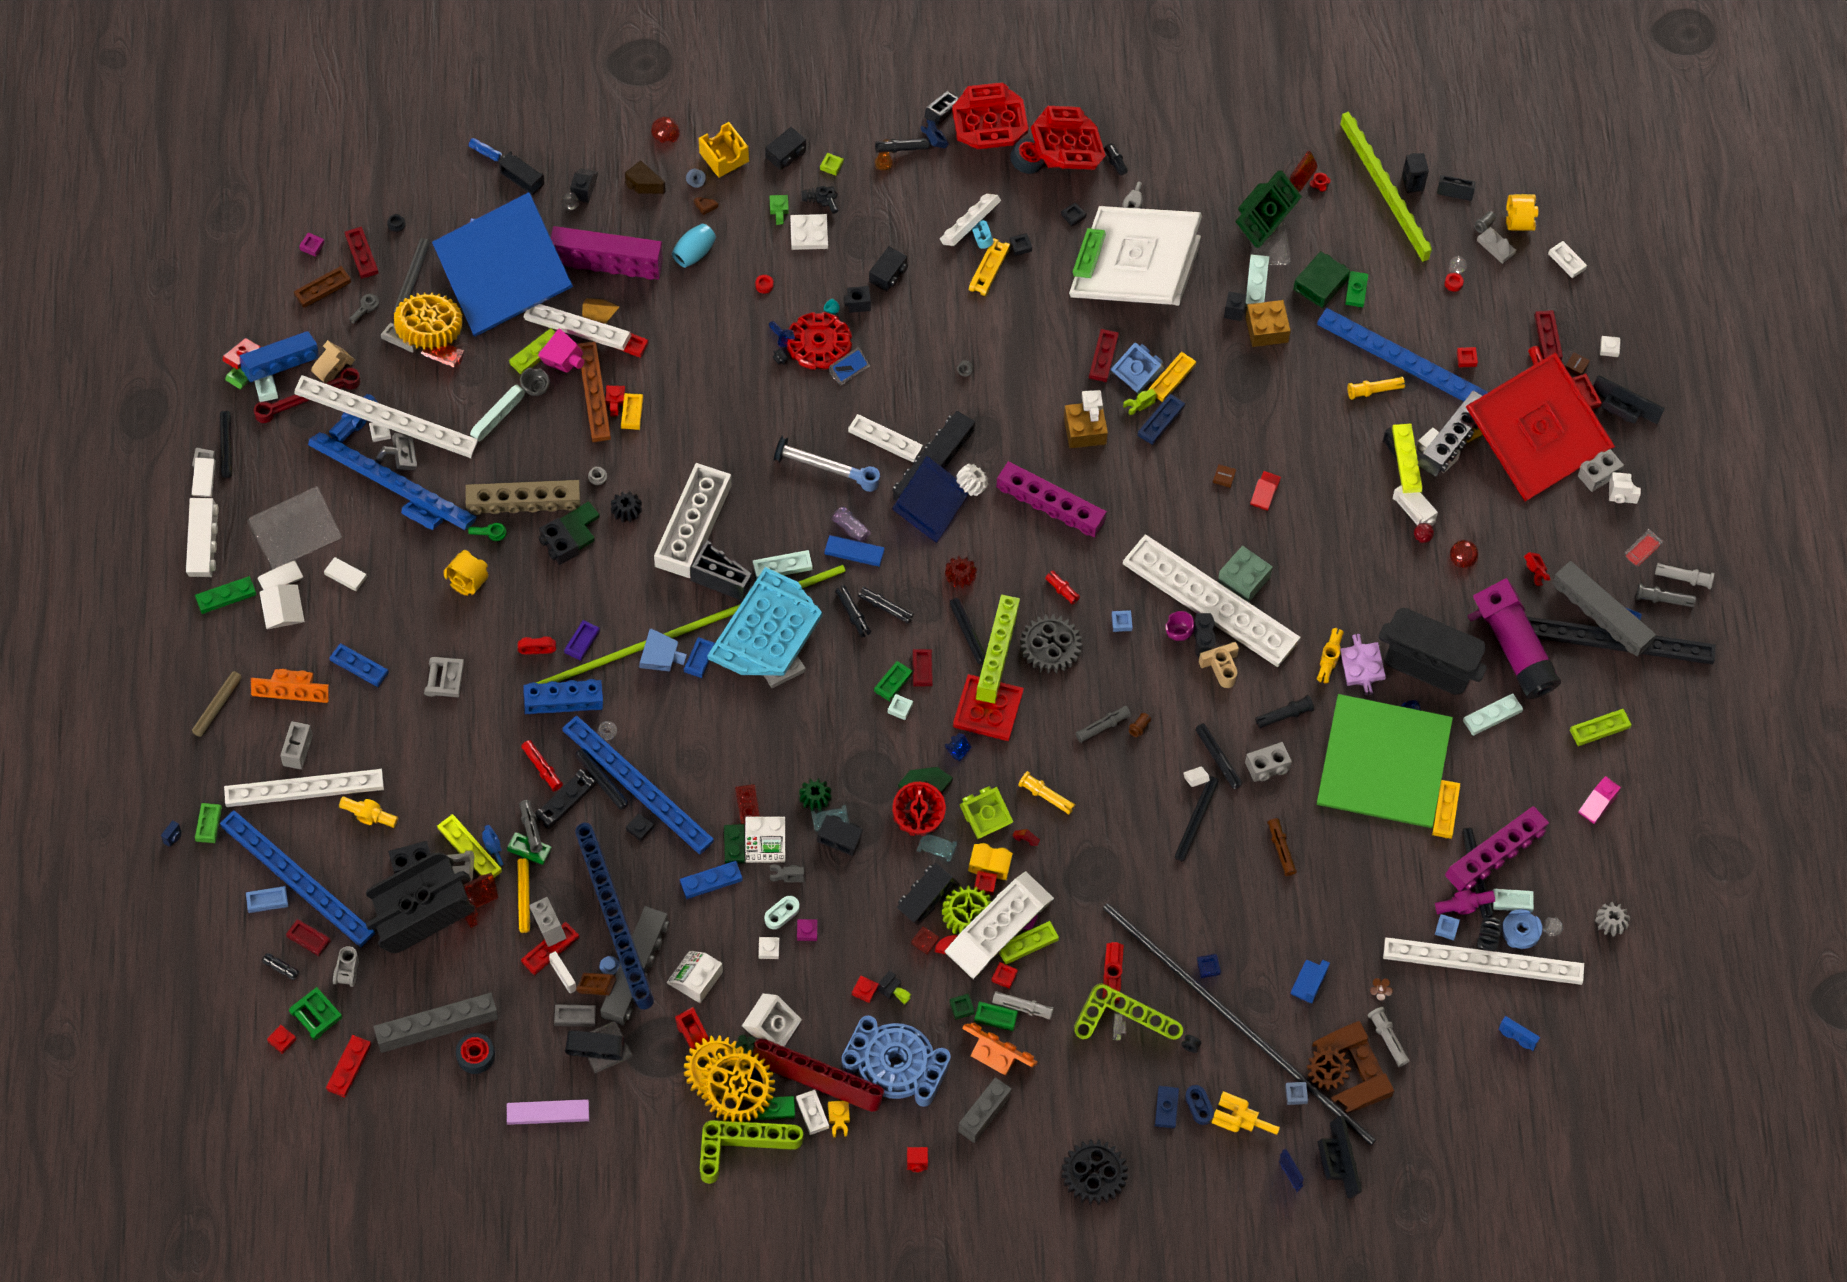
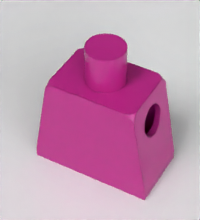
(562, 352)

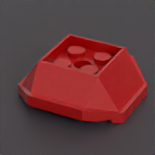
(989, 116)
(1067, 139)

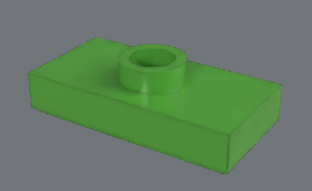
(208, 823)

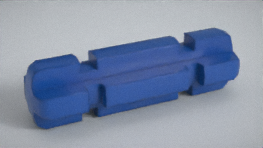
(485, 149)

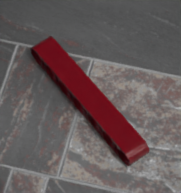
(819, 1075)

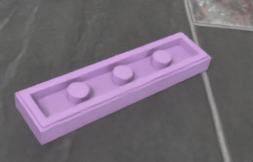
(547, 1112)

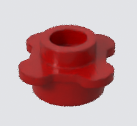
(1320, 177)

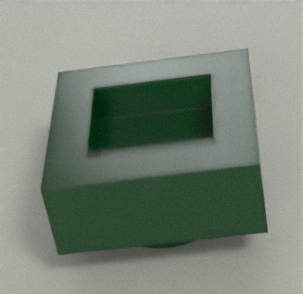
(961, 1006)

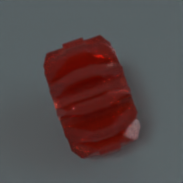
(967, 572)

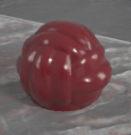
(1423, 532)

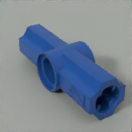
(348, 424)

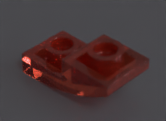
(747, 802)

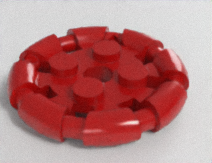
(819, 349)

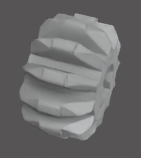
(1612, 919)

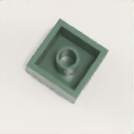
(1245, 574)

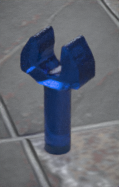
(783, 335)

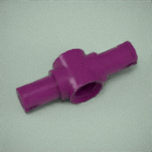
(1465, 902)

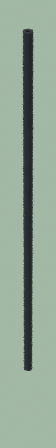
(1238, 1023)

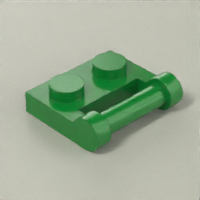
(320, 1008)

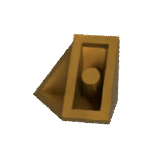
(598, 310)

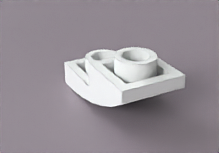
(281, 575)

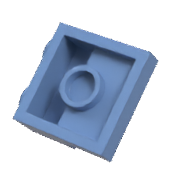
(1138, 367)

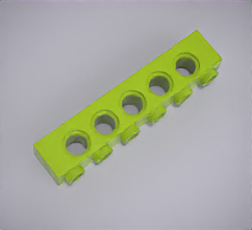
(997, 649)

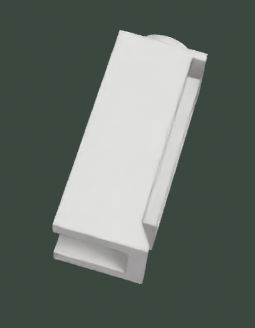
(1416, 506)

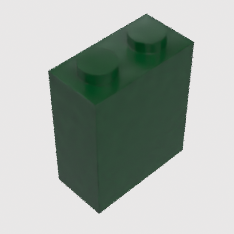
(1321, 279)

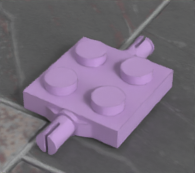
(1362, 664)

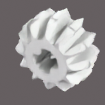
(972, 479)

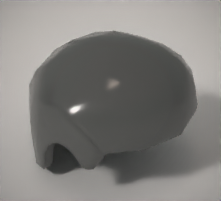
(535, 381)

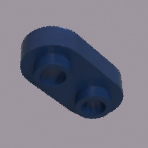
(1200, 1105)

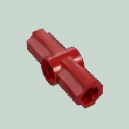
(1113, 962)

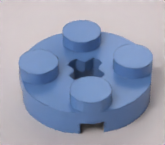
(1516, 938)

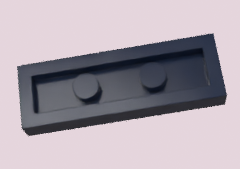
(1161, 419)

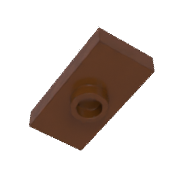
(596, 984)

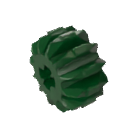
(815, 788)

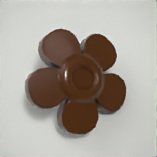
(1381, 988)

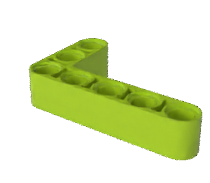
(1125, 1010)
(743, 1140)

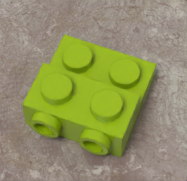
(986, 812)

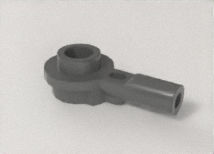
(368, 304)

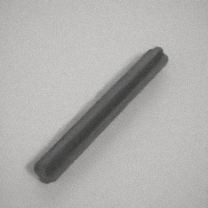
(413, 271)

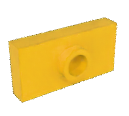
(632, 411)

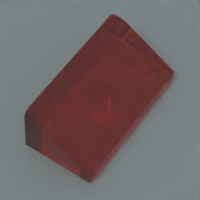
(1303, 171)
(448, 355)

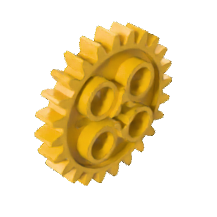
(701, 1053)

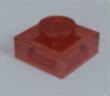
(925, 940)

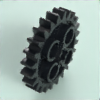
(1083, 1158)

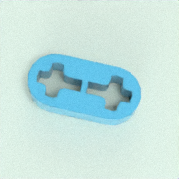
(980, 235)

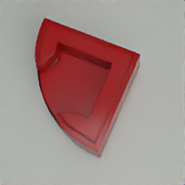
(944, 943)

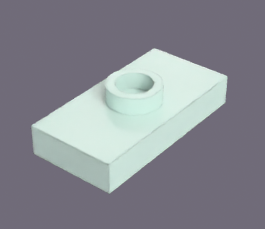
(266, 388)
(1513, 900)

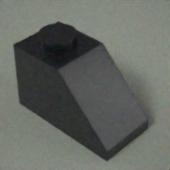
(583, 184)

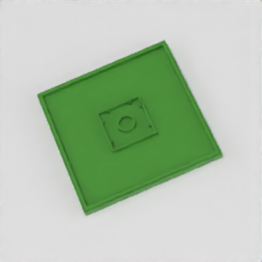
(1384, 761)

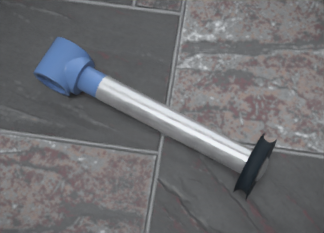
(829, 465)

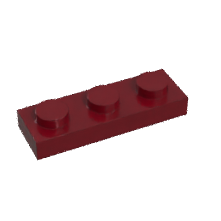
(361, 252)
(1548, 333)
(1103, 355)

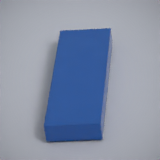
(854, 550)
(359, 665)

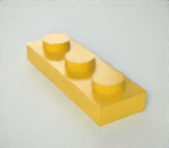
(1173, 376)
(1446, 809)

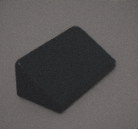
(1456, 187)

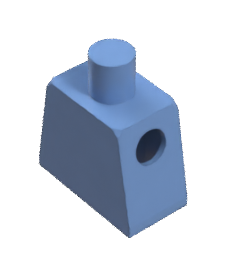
(660, 652)

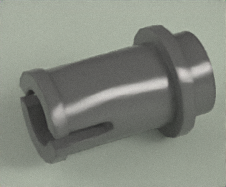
(1482, 224)

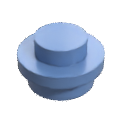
(609, 965)

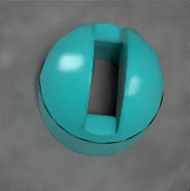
(832, 306)

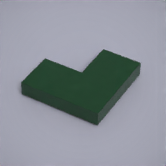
(577, 521)

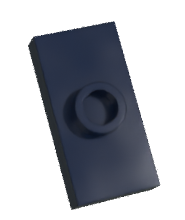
(1166, 1107)

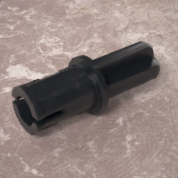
(1115, 159)

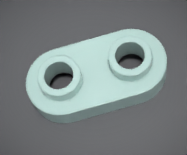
(781, 913)

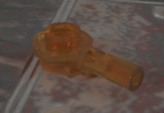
(883, 160)

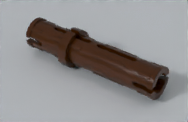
(1279, 839)

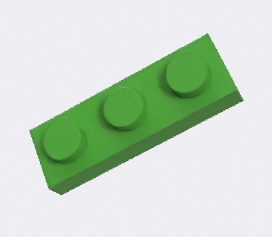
(1089, 253)

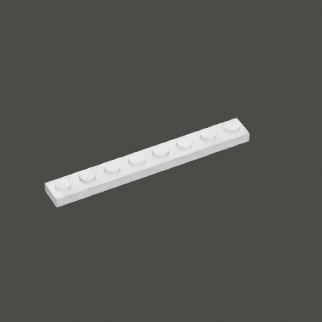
(303, 788)

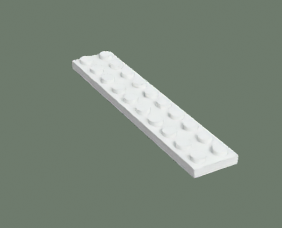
(1206, 595)

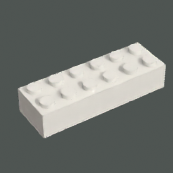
(692, 519)

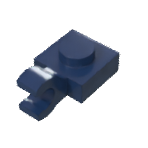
(935, 136)

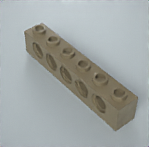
(514, 491)

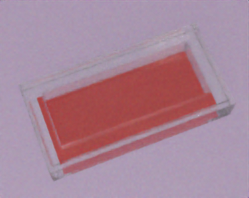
(1643, 548)

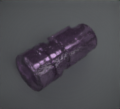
(852, 525)

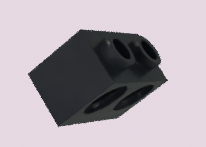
(1415, 172)
(561, 540)
(408, 855)

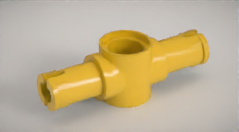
(1328, 663)
(368, 812)

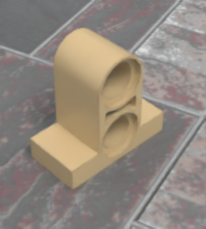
(331, 362)
(1222, 668)

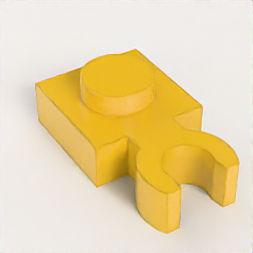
(839, 1115)

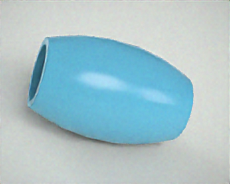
(693, 245)

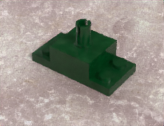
(1267, 208)

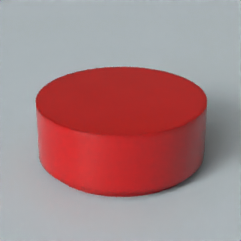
(1454, 282)
(764, 284)

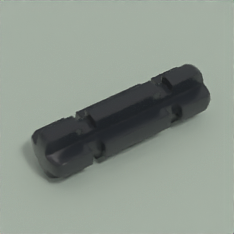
(280, 966)

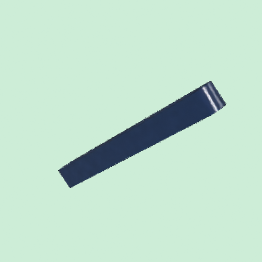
(615, 922)

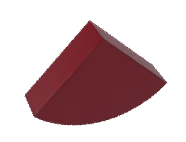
(1026, 835)

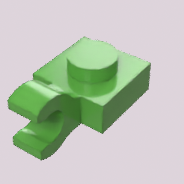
(779, 206)

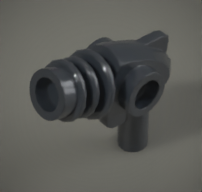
(823, 195)

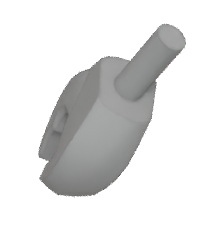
(1134, 198)

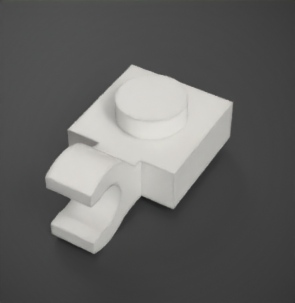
(1092, 402)

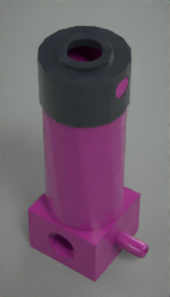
(1517, 638)

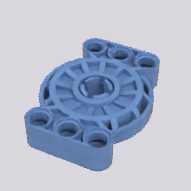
(901, 1042)

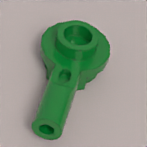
(495, 531)

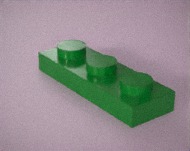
(225, 595)

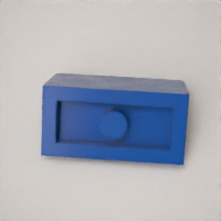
(1310, 980)

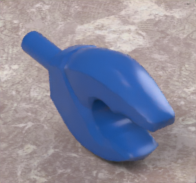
(492, 843)

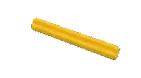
(523, 895)

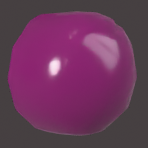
(1180, 626)

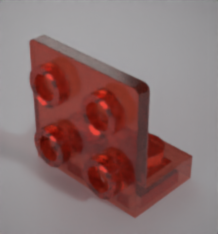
(480, 892)

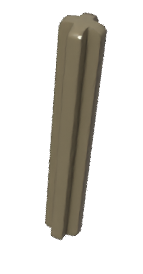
(216, 704)

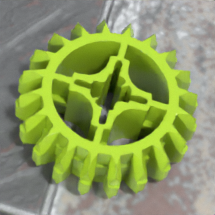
(951, 912)

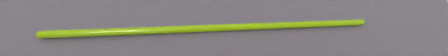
(676, 632)

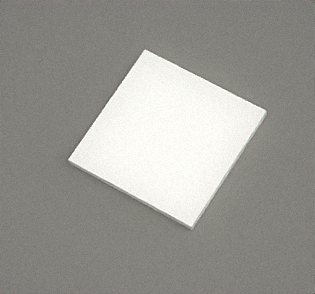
(1140, 255)

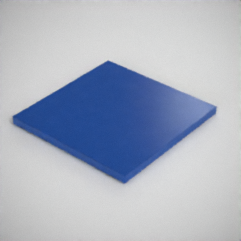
(502, 264)

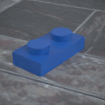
(421, 515)
(1513, 1030)

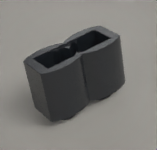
(1204, 633)

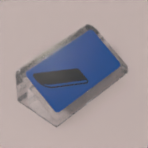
(848, 366)

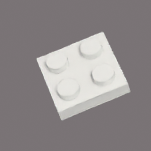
(809, 232)

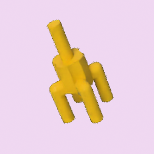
(1241, 1115)

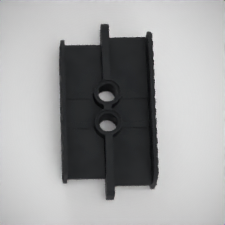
(1432, 651)
(445, 903)

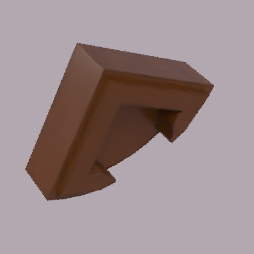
(705, 205)

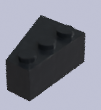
(720, 573)
(926, 893)

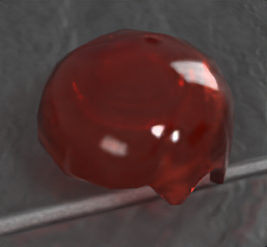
(665, 129)
(1464, 553)

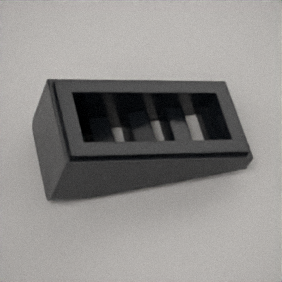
(942, 105)

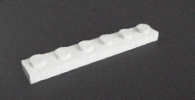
(578, 326)

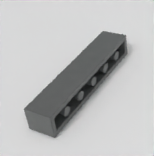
(1603, 609)
(647, 940)
(436, 1022)

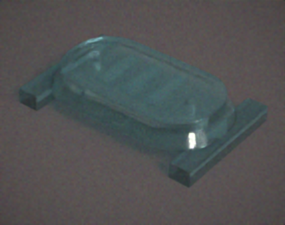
(820, 816)
(937, 846)

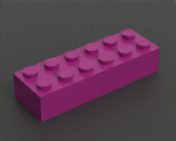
(608, 252)

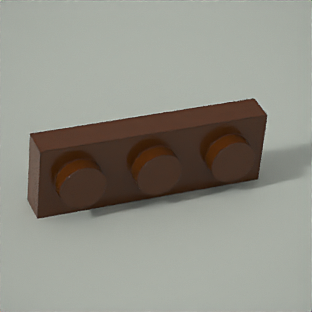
(322, 286)

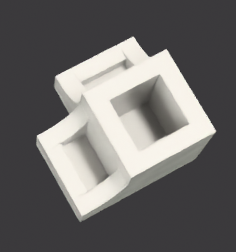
(1622, 489)

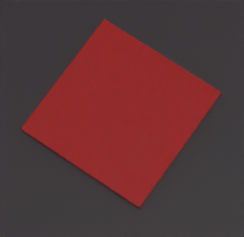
(1539, 426)

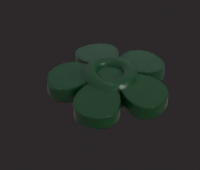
(747, 1044)

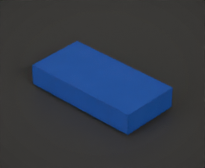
(698, 658)

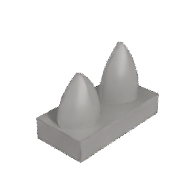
(1496, 245)

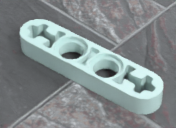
(497, 413)

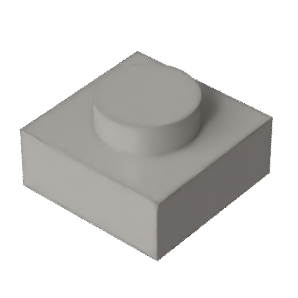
(203, 453)

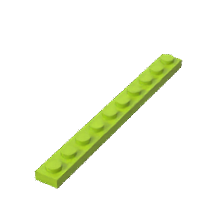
(1385, 186)

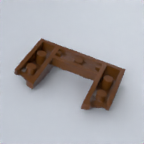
(1375, 1083)

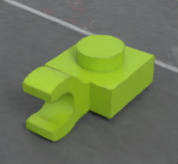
(1144, 400)

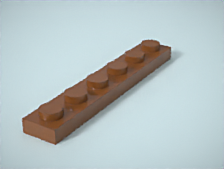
(594, 393)

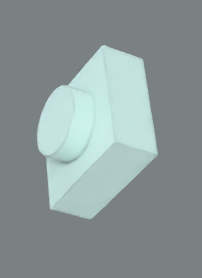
(900, 707)

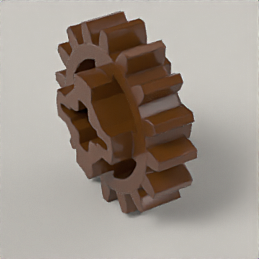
(1319, 1067)

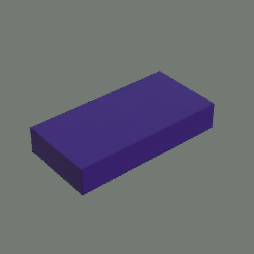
(582, 640)

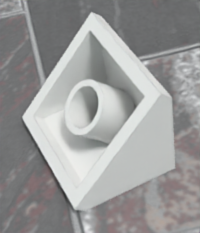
(281, 606)

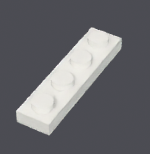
(970, 219)
(885, 438)

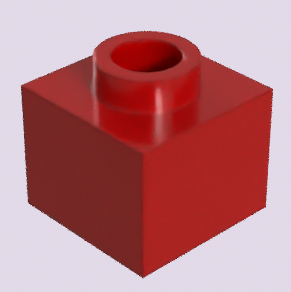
(917, 1159)

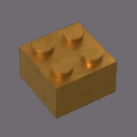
(1267, 323)
(1080, 428)

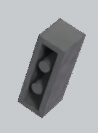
(984, 1110)

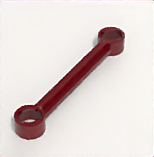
(295, 400)

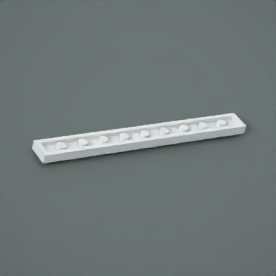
(386, 416)
(1483, 961)

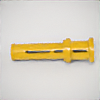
(1367, 388)
(1038, 788)

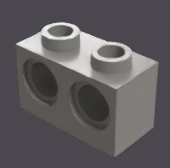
(1602, 472)
(296, 745)
(1266, 758)
(547, 921)

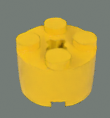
(1521, 212)
(466, 573)

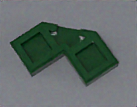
(933, 776)

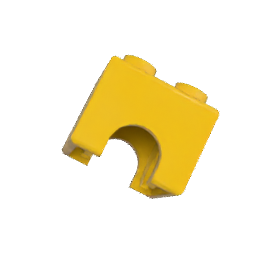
(724, 151)

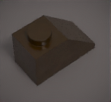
(644, 180)

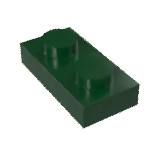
(734, 843)

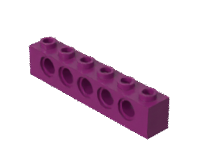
(1061, 499)
(1530, 820)

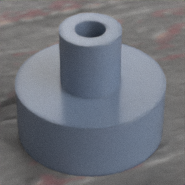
(695, 178)

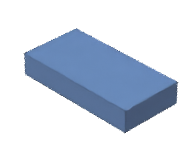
(267, 899)

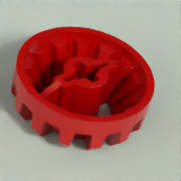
(922, 793)

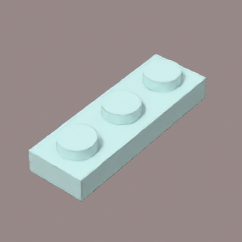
(1257, 279)
(784, 564)
(1493, 714)

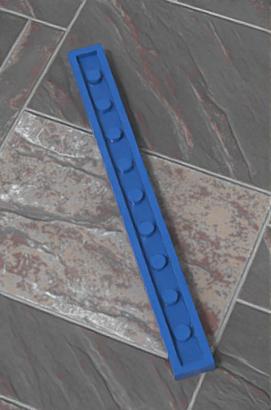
(1397, 355)
(392, 480)
(638, 785)
(297, 878)

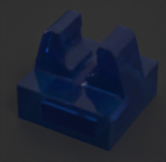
(958, 746)

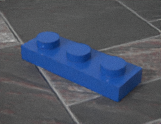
(711, 879)

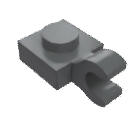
(789, 874)

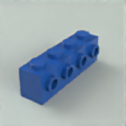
(279, 356)
(563, 696)

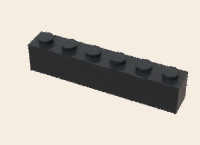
(943, 447)

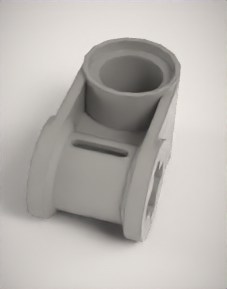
(346, 971)

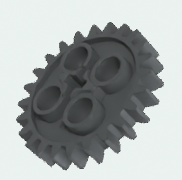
(1050, 643)

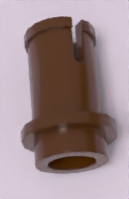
(1136, 728)

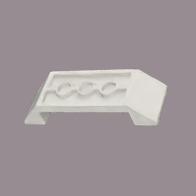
(998, 924)

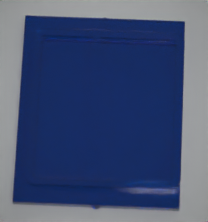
(930, 499)

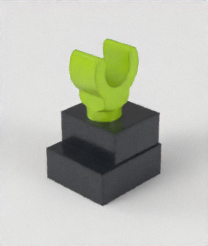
(891, 985)

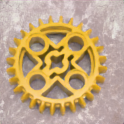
(428, 320)
(710, 1083)

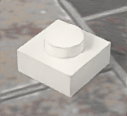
(1609, 346)
(768, 948)

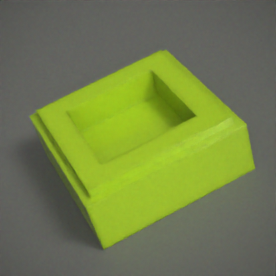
(831, 164)

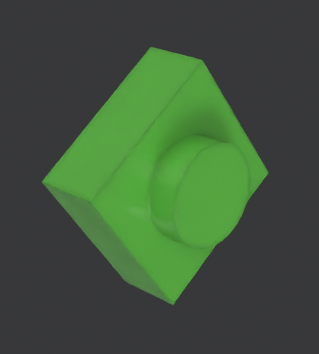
(237, 378)

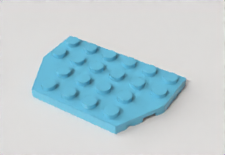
(767, 627)

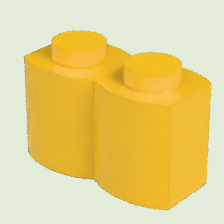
(990, 860)

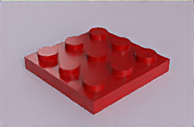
(986, 717)

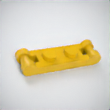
(989, 267)

